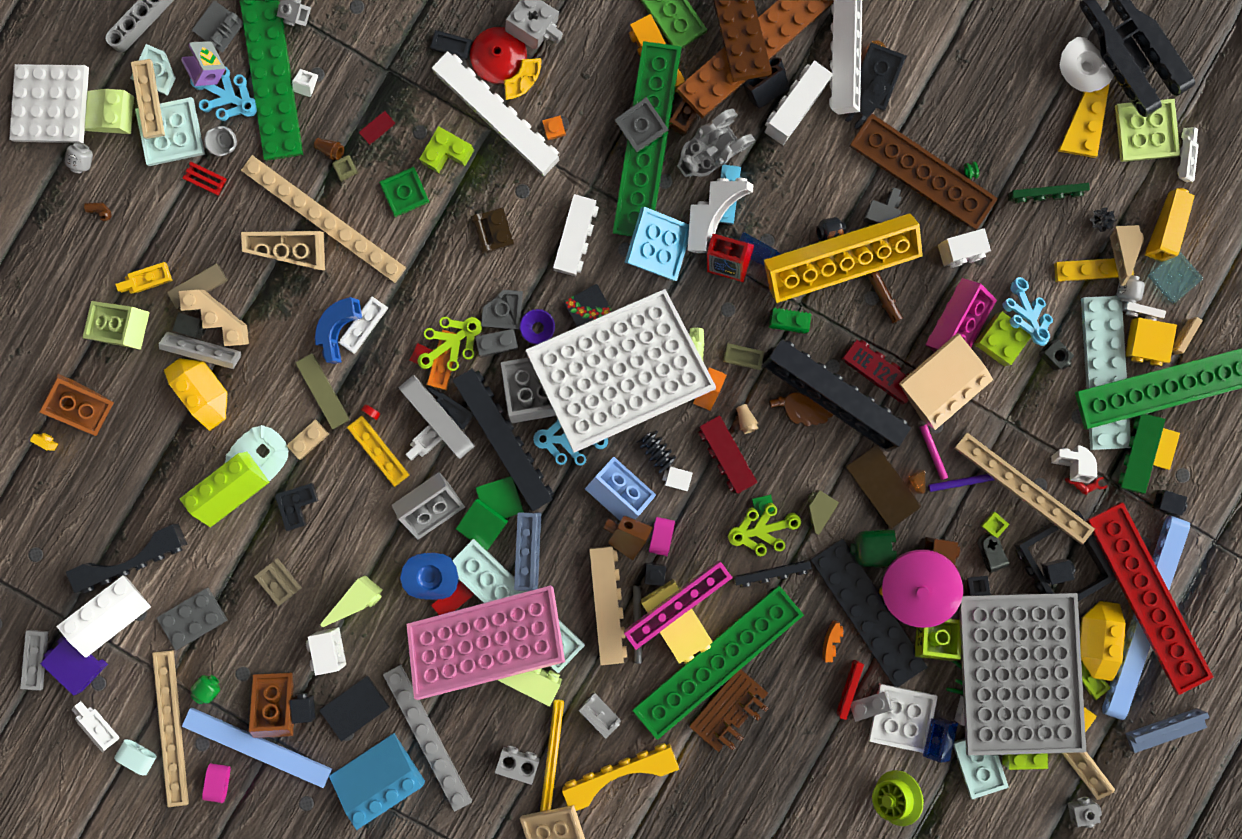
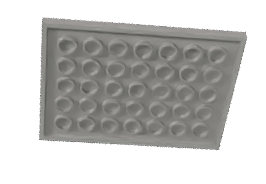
(1022, 674)

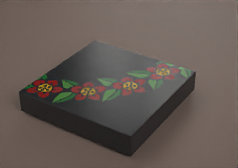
(587, 305)

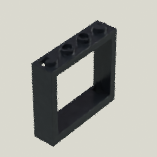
(1092, 547)

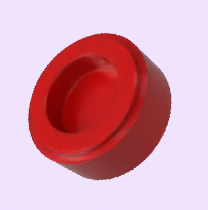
(370, 412)

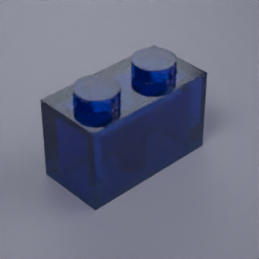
(940, 739)

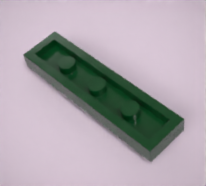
(1042, 193)

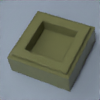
(345, 168)

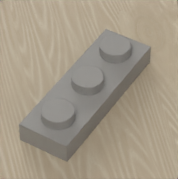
(34, 652)

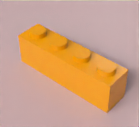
(647, 30)

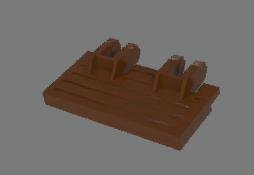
(727, 708)

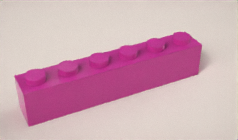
(677, 604)

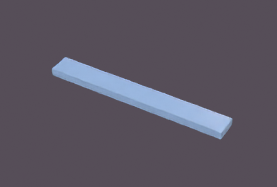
(257, 747)

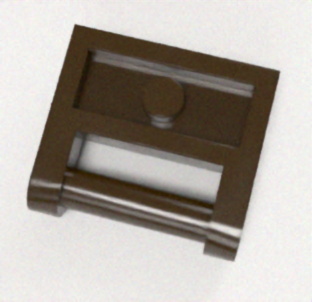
(499, 230)

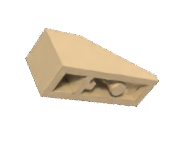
(1126, 246)

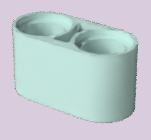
(135, 757)

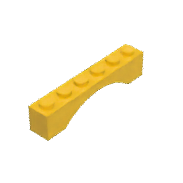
(656, 762)

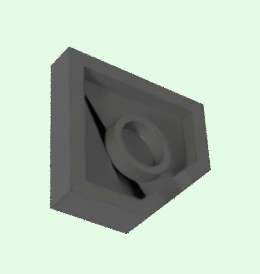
(503, 311)

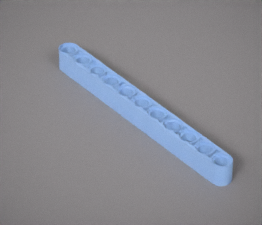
(1136, 643)

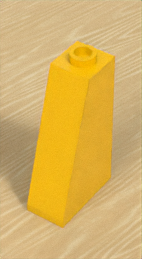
(1171, 226)

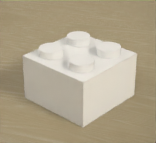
(964, 247)
(326, 651)

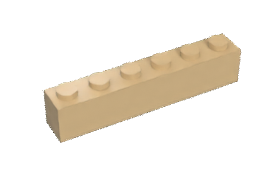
(606, 605)

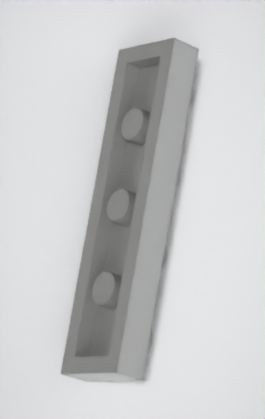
(200, 350)

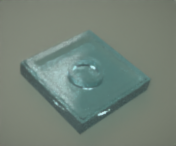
(1175, 277)

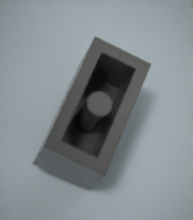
(497, 343)

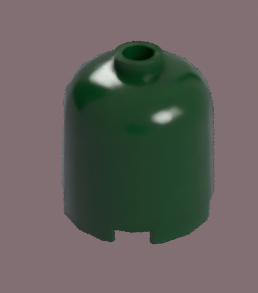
(874, 548)

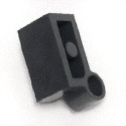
(766, 88)

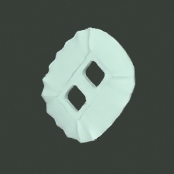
(272, 440)

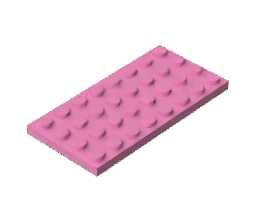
(484, 643)

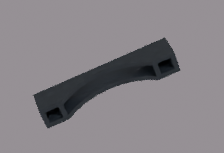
(162, 542)

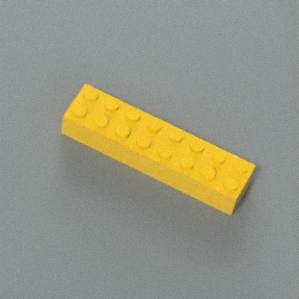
(843, 257)

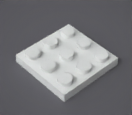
(907, 722)

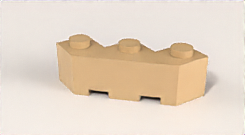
(215, 316)

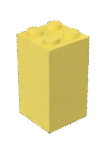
(686, 634)

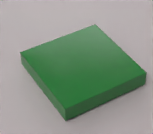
(404, 192)
(501, 497)
(481, 524)

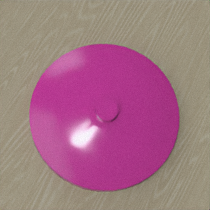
(922, 588)

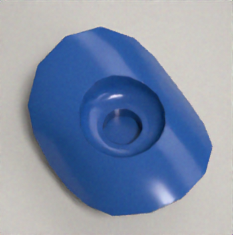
(429, 576)

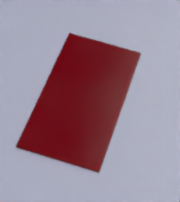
(377, 127)

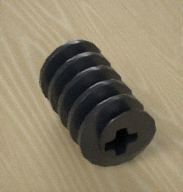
(657, 451)

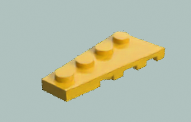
(1086, 125)

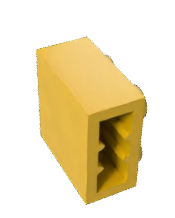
(1150, 341)

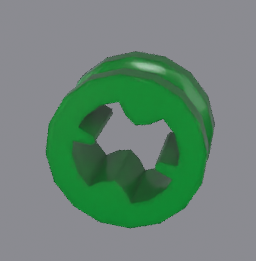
(971, 170)

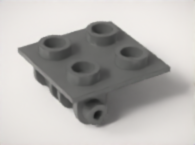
(218, 26)

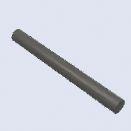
(636, 616)

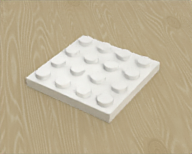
(49, 103)

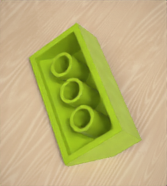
(225, 489)

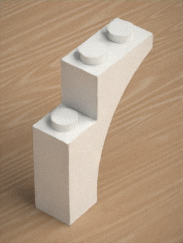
(707, 215)

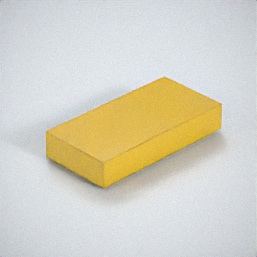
(1166, 449)

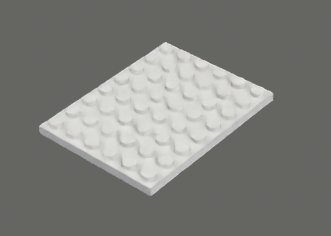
(620, 370)

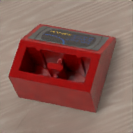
(728, 257)

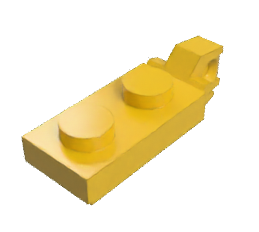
(145, 278)

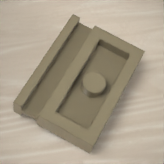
(278, 582)

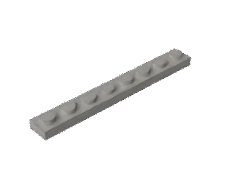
(427, 738)

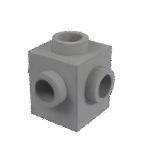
(293, 12)
(1084, 812)

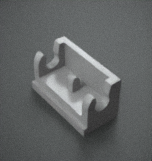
(599, 715)

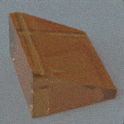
(918, 481)

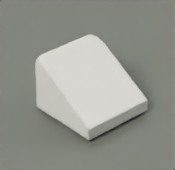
(304, 82)

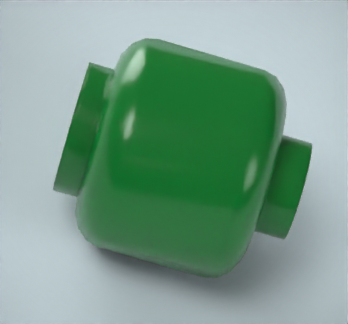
(205, 689)

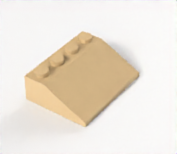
(945, 381)

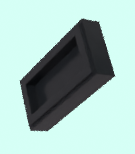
(453, 44)

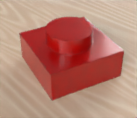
(420, 349)

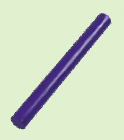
(960, 482)

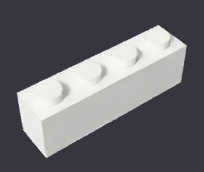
(574, 236)

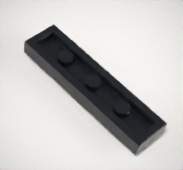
(780, 572)

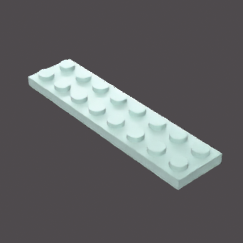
(1105, 361)
(493, 582)

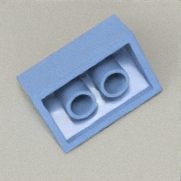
(620, 490)

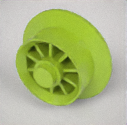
(898, 798)

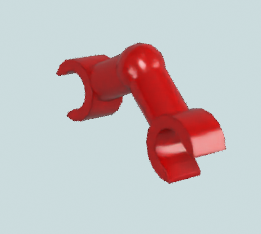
(1085, 489)

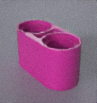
(661, 536)
(216, 783)

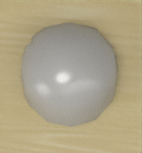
(220, 141)

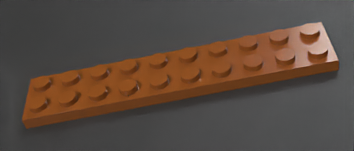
(778, 25)

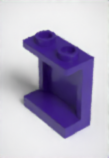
(71, 666)

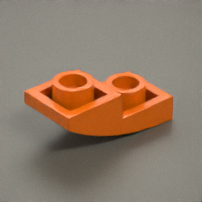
(832, 636)

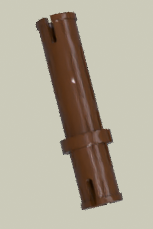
(885, 297)

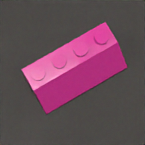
(963, 314)

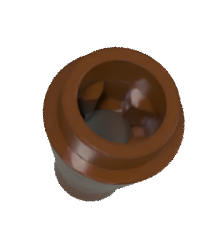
(331, 149)

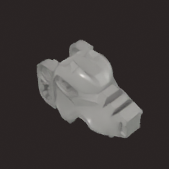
(712, 146)

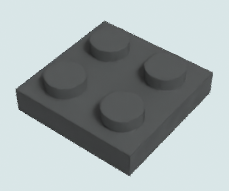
(641, 124)

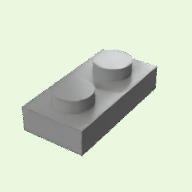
(871, 706)

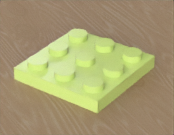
(1147, 136)

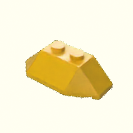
(198, 391)
(1102, 640)

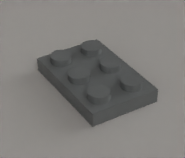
(192, 619)

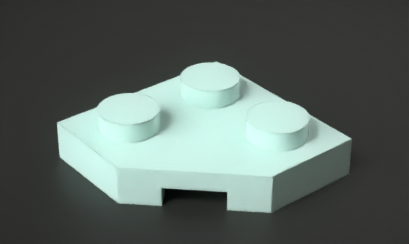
(162, 69)

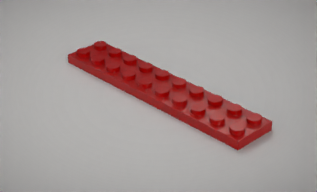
(1150, 598)

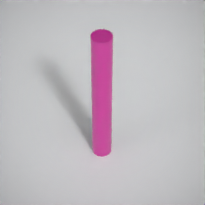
(933, 451)

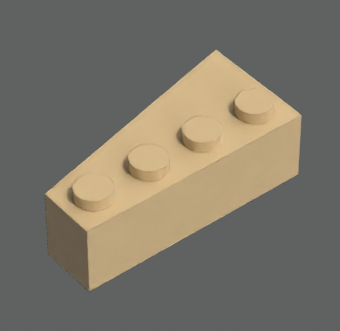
(295, 247)

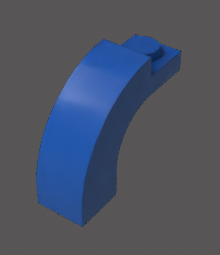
(331, 323)

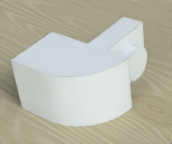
(1081, 462)

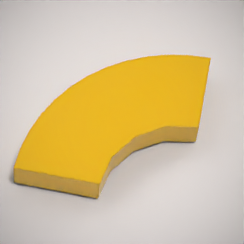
(523, 79)

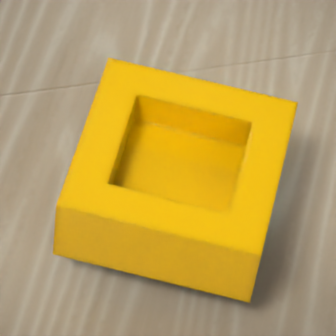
(44, 441)

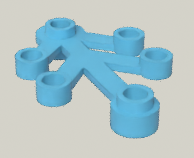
(228, 96)
(1039, 335)
(561, 440)

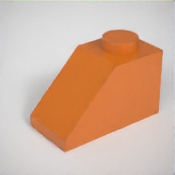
(707, 400)

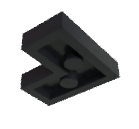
(291, 503)

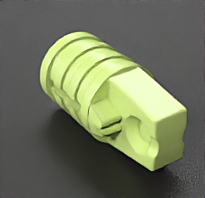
(697, 337)

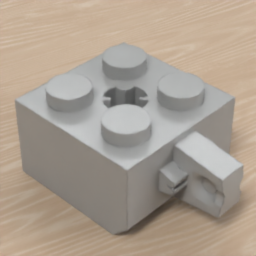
(533, 22)

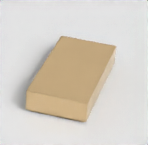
(1186, 335)

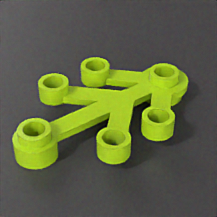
(452, 341)
(761, 529)

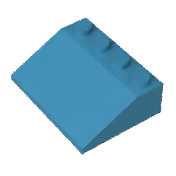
(376, 781)

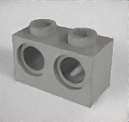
(516, 770)

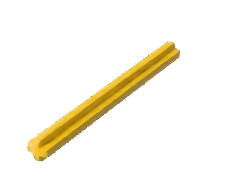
(552, 754)

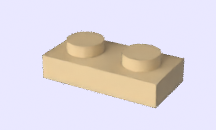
(307, 439)

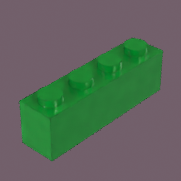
(1143, 453)

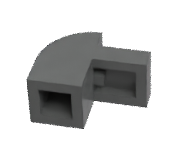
(880, 212)

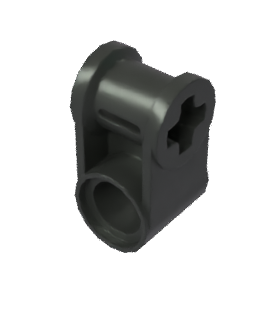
(993, 556)

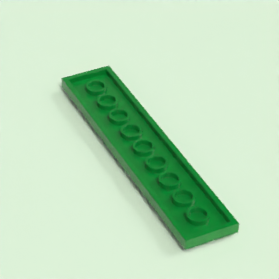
(271, 79)
(644, 168)
(1160, 389)
(719, 663)

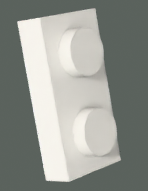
(1150, 313)

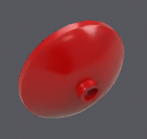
(497, 67)

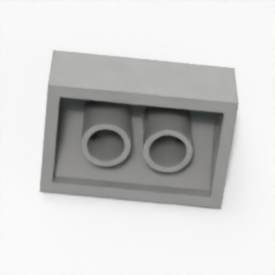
(428, 506)

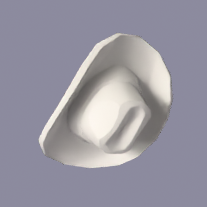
(1084, 66)

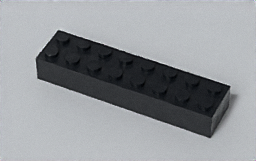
(836, 396)

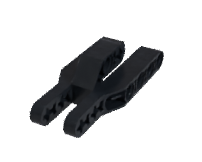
(1127, 59)

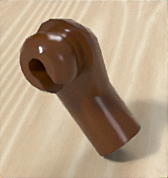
(100, 208)

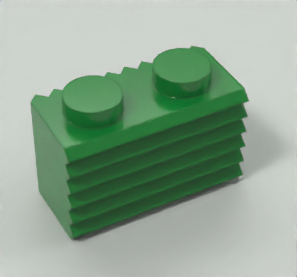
(790, 320)

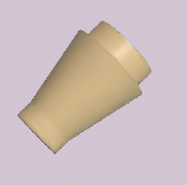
(746, 419)

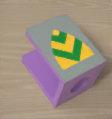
(205, 64)

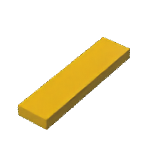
(378, 451)

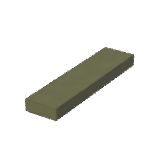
(322, 391)

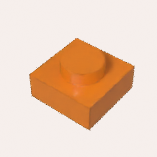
(554, 127)

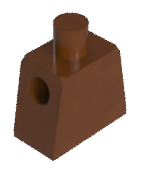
(627, 535)

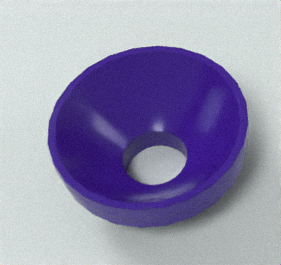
(533, 317)

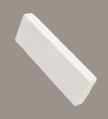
(362, 327)

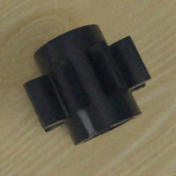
(1103, 219)

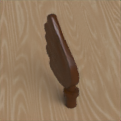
(801, 409)

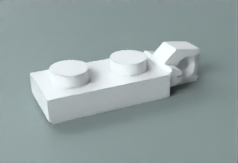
(1188, 154)
(424, 443)
(95, 726)

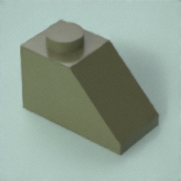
(820, 509)

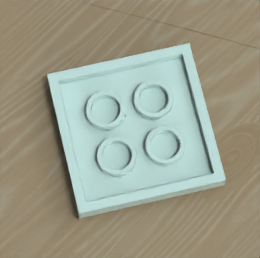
(181, 134)

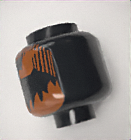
(830, 228)

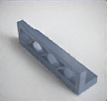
(527, 551)
(1167, 730)

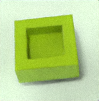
(995, 524)

